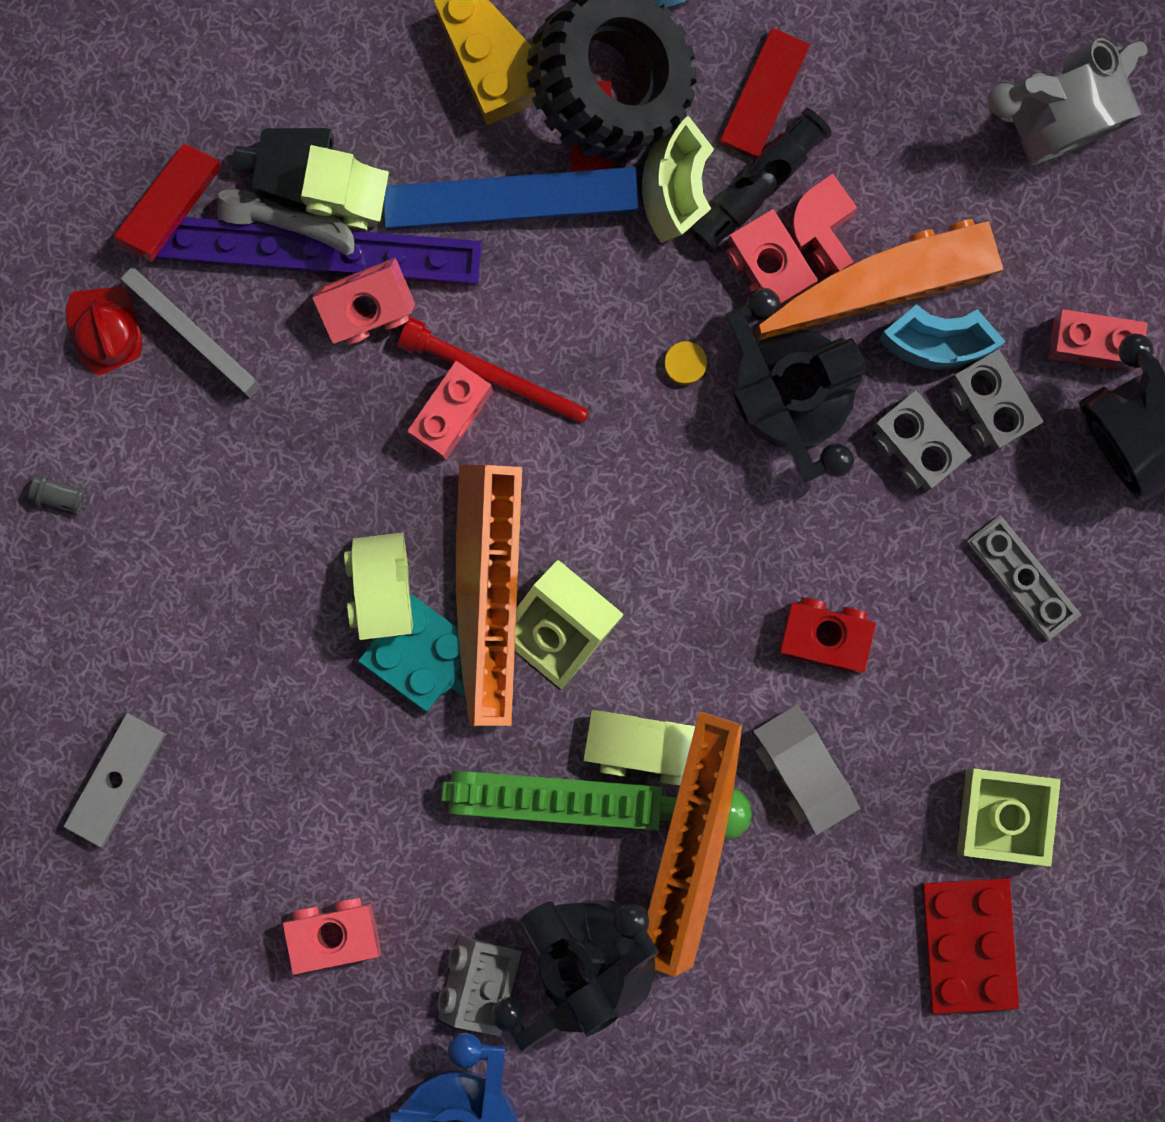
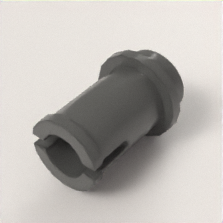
(56, 494)

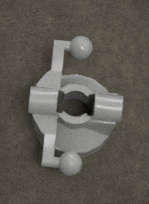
(1074, 106)

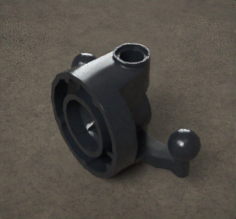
(1131, 421)
(800, 422)
(615, 958)

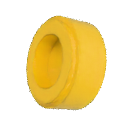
(685, 363)

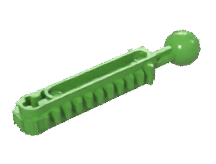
(573, 801)

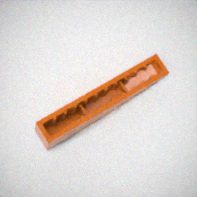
(894, 276)
(487, 588)
(694, 844)

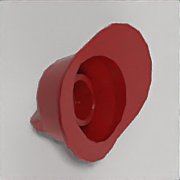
(104, 328)

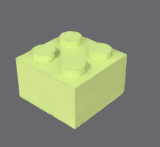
(1008, 817)

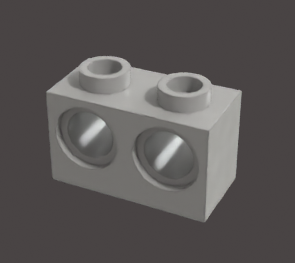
(1005, 396)
(929, 435)

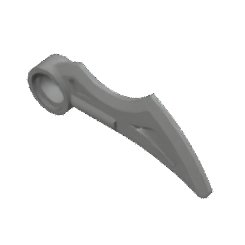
(246, 207)

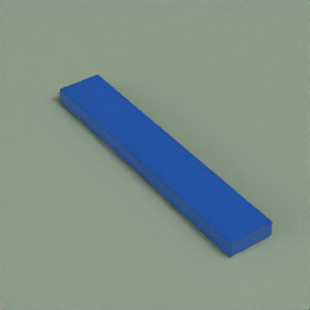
(511, 198)

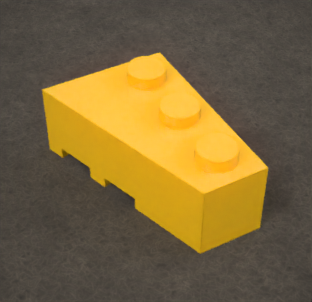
(490, 56)

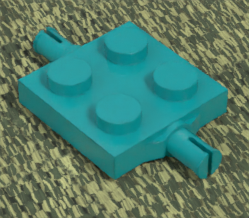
(419, 663)

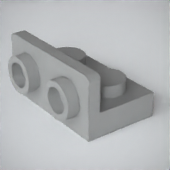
(476, 981)

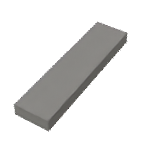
(191, 332)

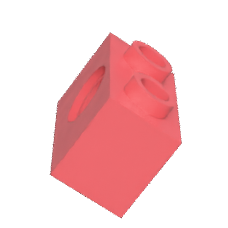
(769, 237)
(381, 283)
(1091, 338)
(450, 410)
(311, 953)

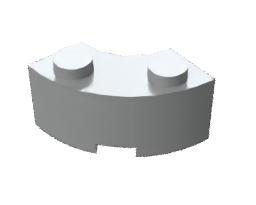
(806, 770)

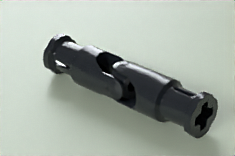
(748, 193)

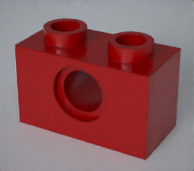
(854, 638)

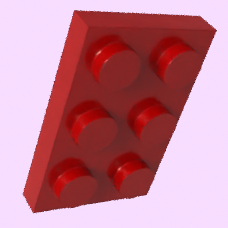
(970, 945)

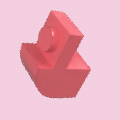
(816, 217)

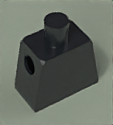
(281, 162)

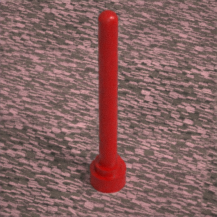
(419, 339)

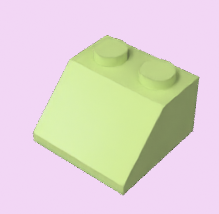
(562, 623)

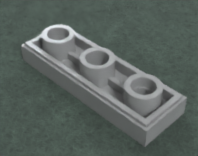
(1005, 557)
(100, 802)

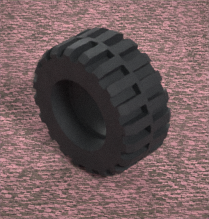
(576, 102)

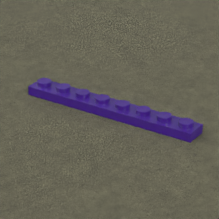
(276, 248)

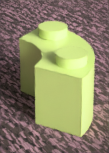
(673, 181)
(343, 188)
(380, 586)
(638, 744)

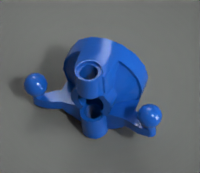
(462, 1093)

